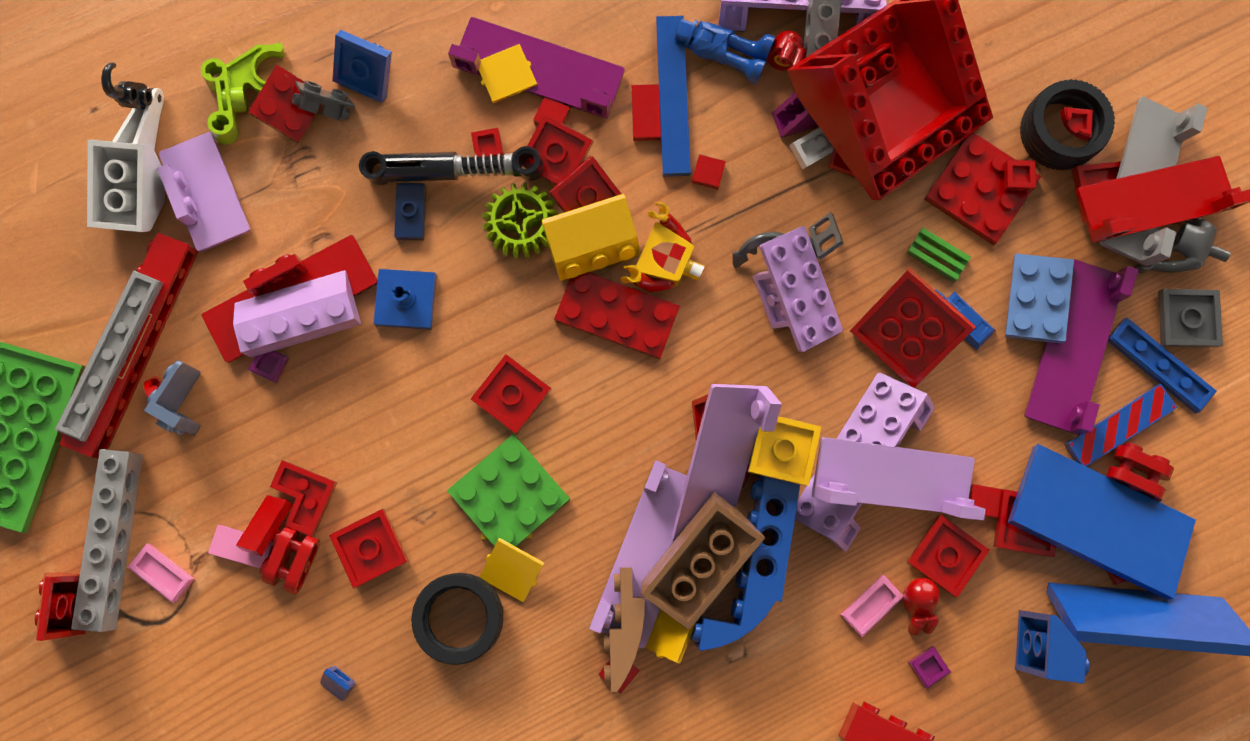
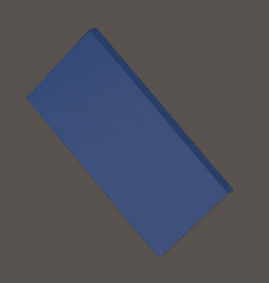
(1102, 521)
(1149, 620)

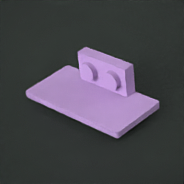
(202, 192)
(796, 290)

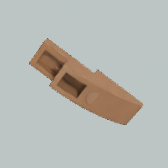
(624, 640)

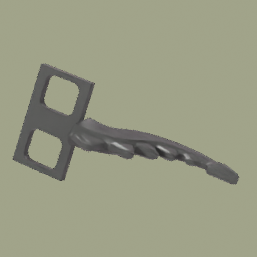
(750, 246)

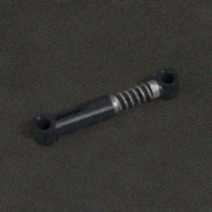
(447, 166)

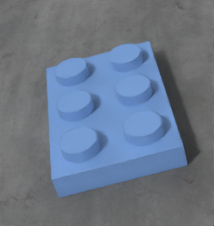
(1039, 298)

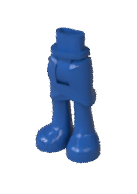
(712, 42)

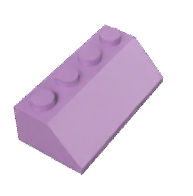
(295, 314)

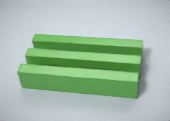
(943, 245)

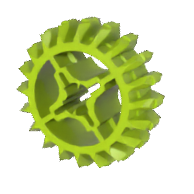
(510, 220)

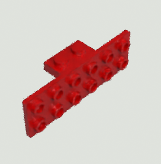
(287, 272)

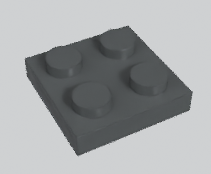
(1190, 318)

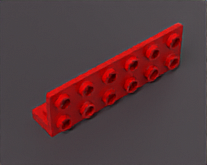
(1158, 198)

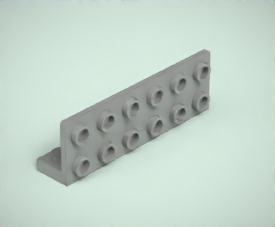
(1154, 145)

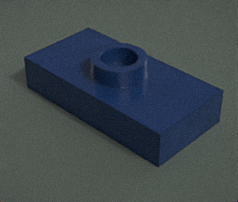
(410, 211)

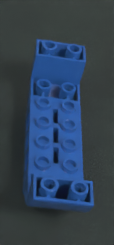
(757, 591)

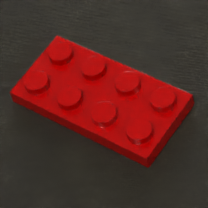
(617, 313)

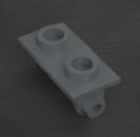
(312, 96)

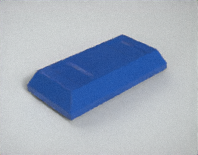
(982, 330)

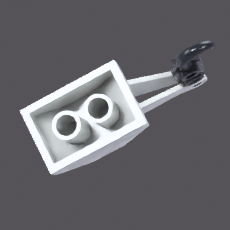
(123, 173)

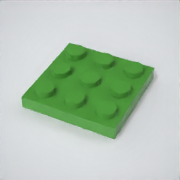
(508, 493)

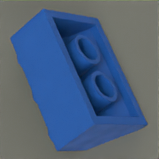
(1049, 649)

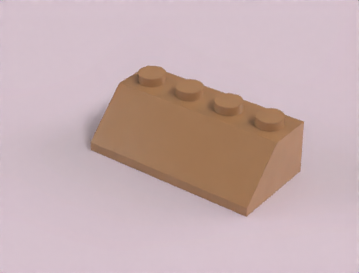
(701, 561)

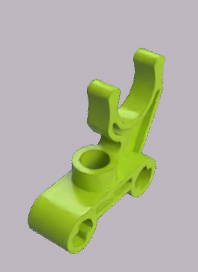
(232, 87)

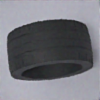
(1077, 95)
(421, 624)

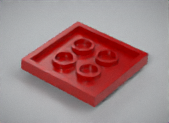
(974, 189)
(912, 328)

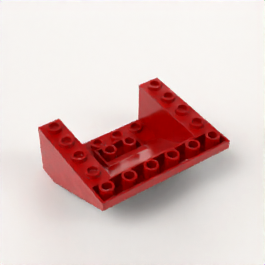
(895, 91)

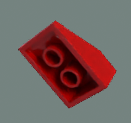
(57, 606)

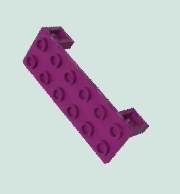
(559, 71)
(1070, 369)

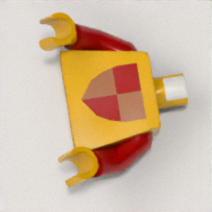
(664, 255)

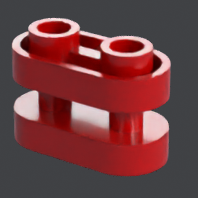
(1154, 466)
(275, 566)

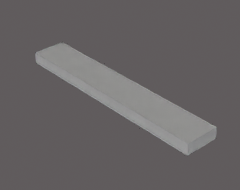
(109, 356)

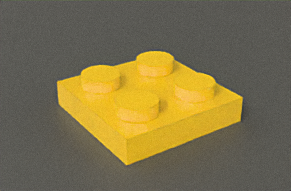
(786, 451)

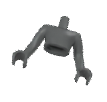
(1194, 242)

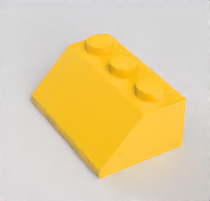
(591, 237)

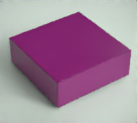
(269, 365)
(929, 667)

